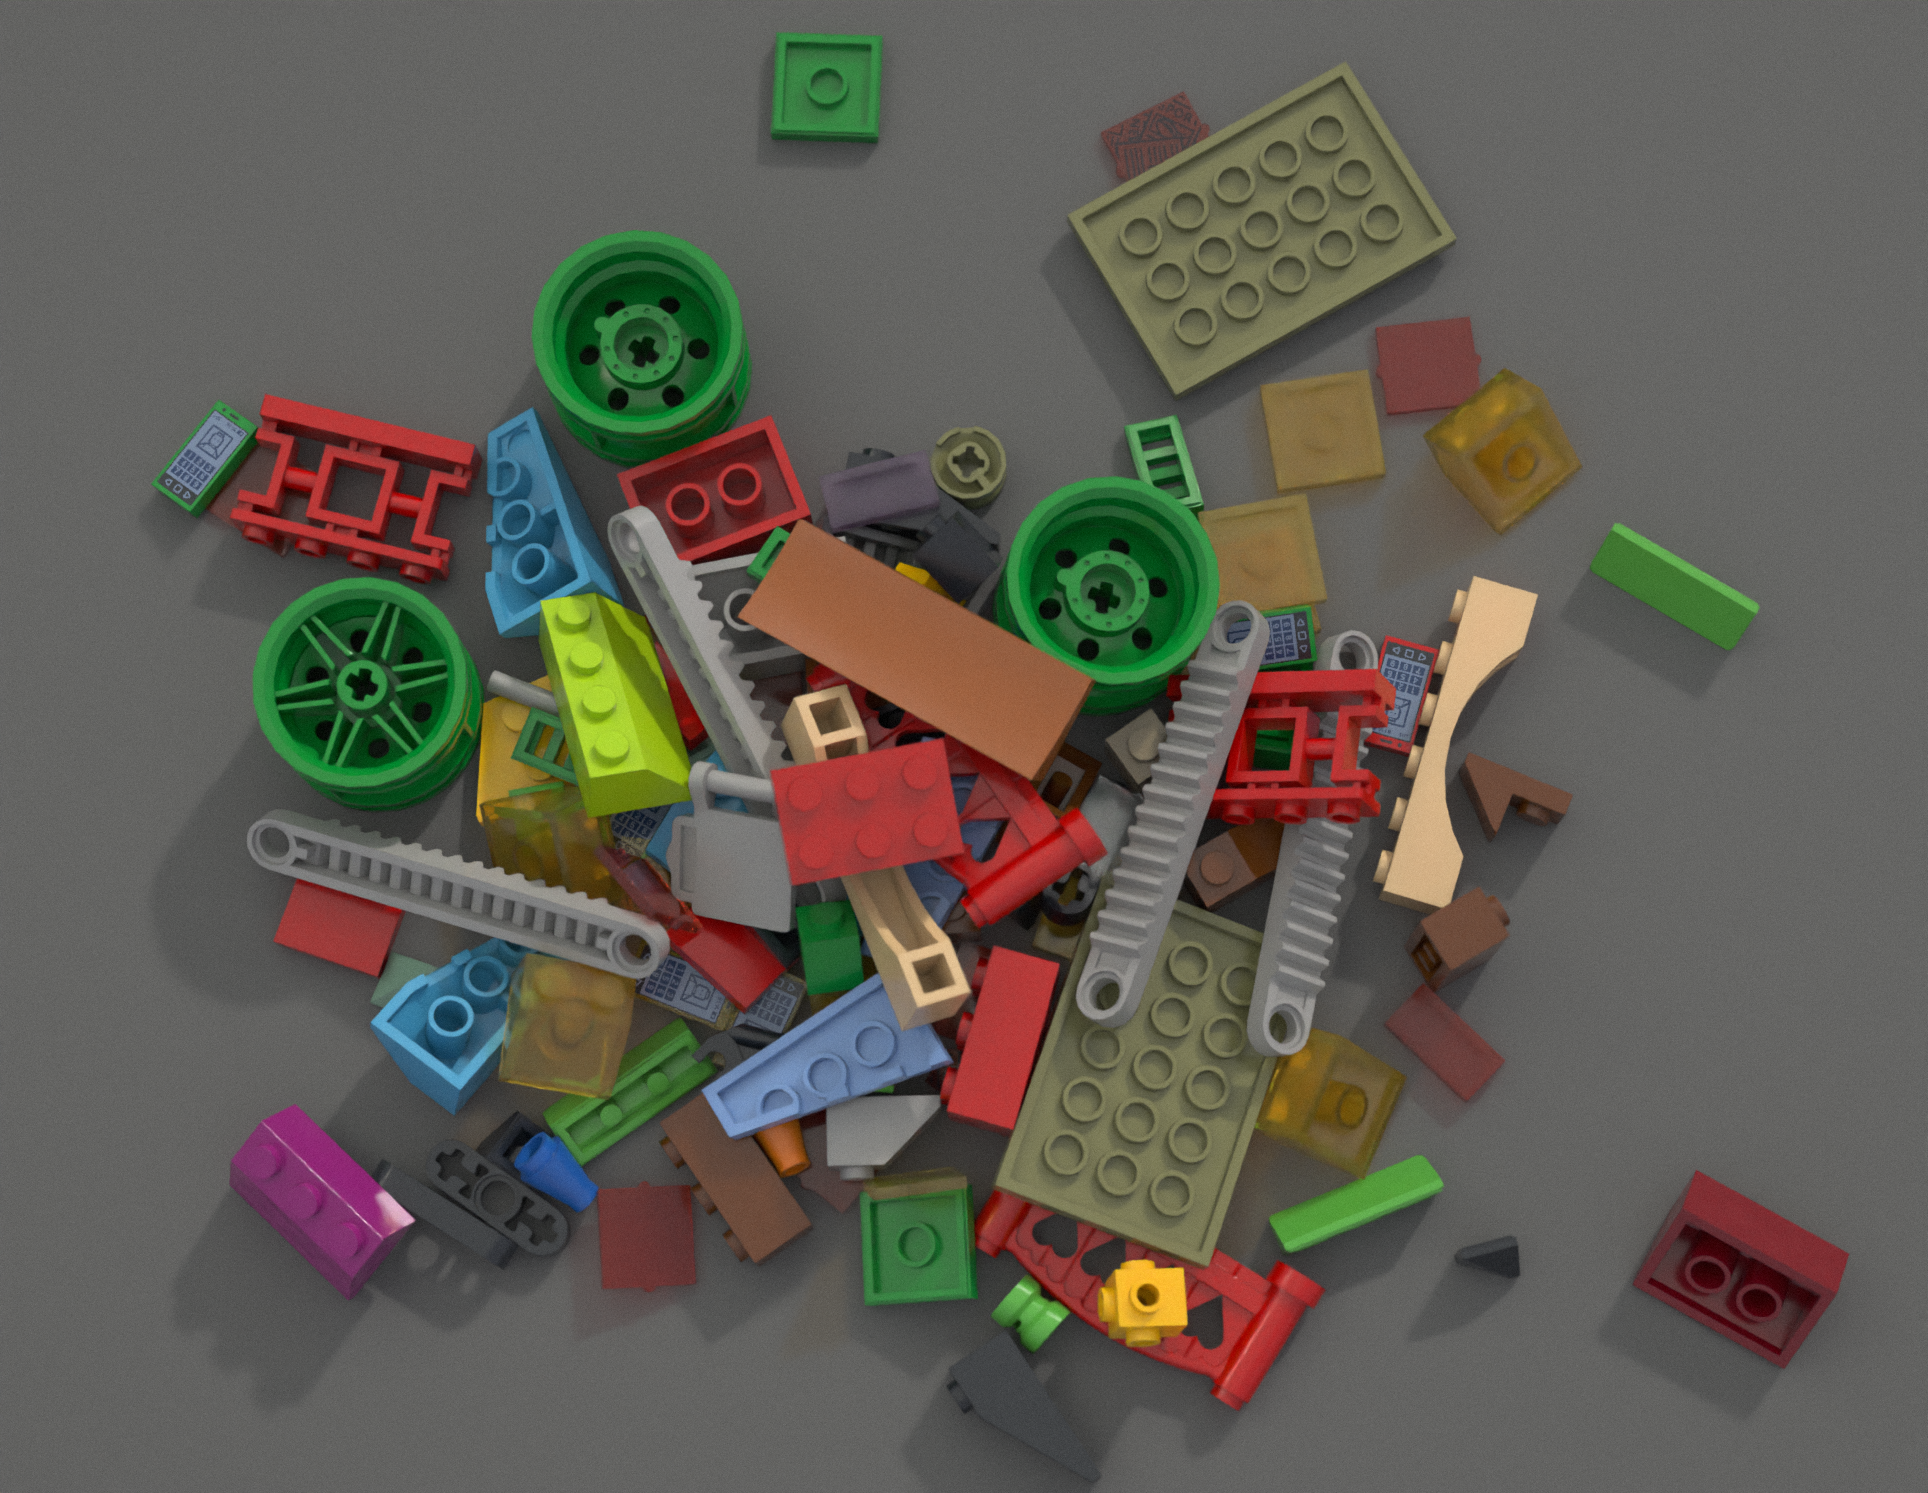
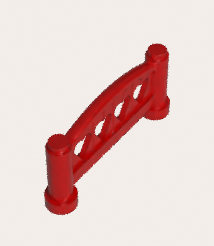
(1034, 845)
(1255, 1310)

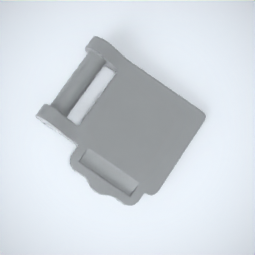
(731, 859)

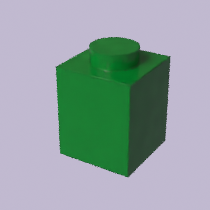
(829, 947)

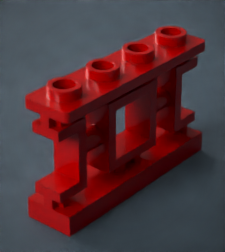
(367, 447)
(1289, 703)

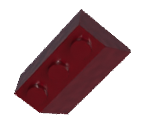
(1741, 1269)

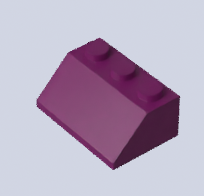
(318, 1199)

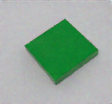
(827, 87)
(919, 1248)

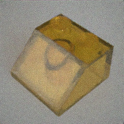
(1503, 449)
(551, 840)
(565, 1026)
(1330, 1102)

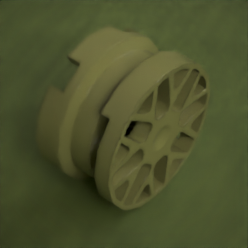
(969, 466)

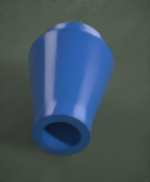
(553, 1170)

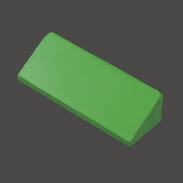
(1674, 587)
(645, 1084)
(1355, 1204)

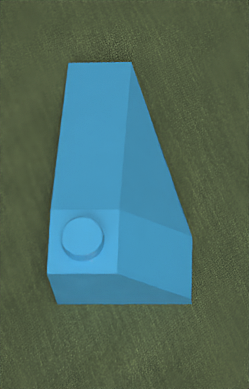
(537, 529)
(452, 1022)

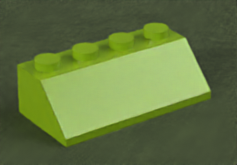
(613, 705)

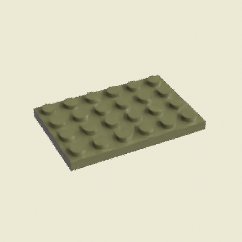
(1261, 230)
(1151, 1116)

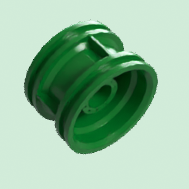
(641, 273)
(1162, 544)
(318, 634)

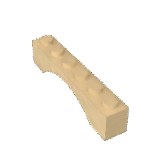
(1426, 855)
(905, 942)

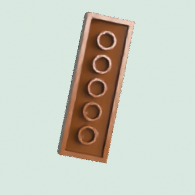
(919, 650)

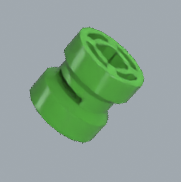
(1030, 1314)

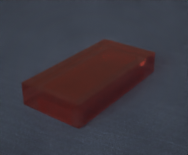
(1444, 1043)

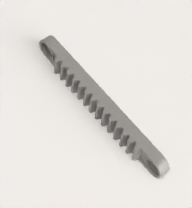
(704, 663)
(1172, 814)
(458, 892)
(1304, 893)

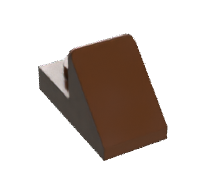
(1495, 787)

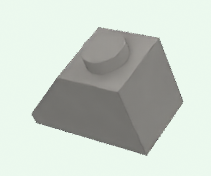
(875, 1131)

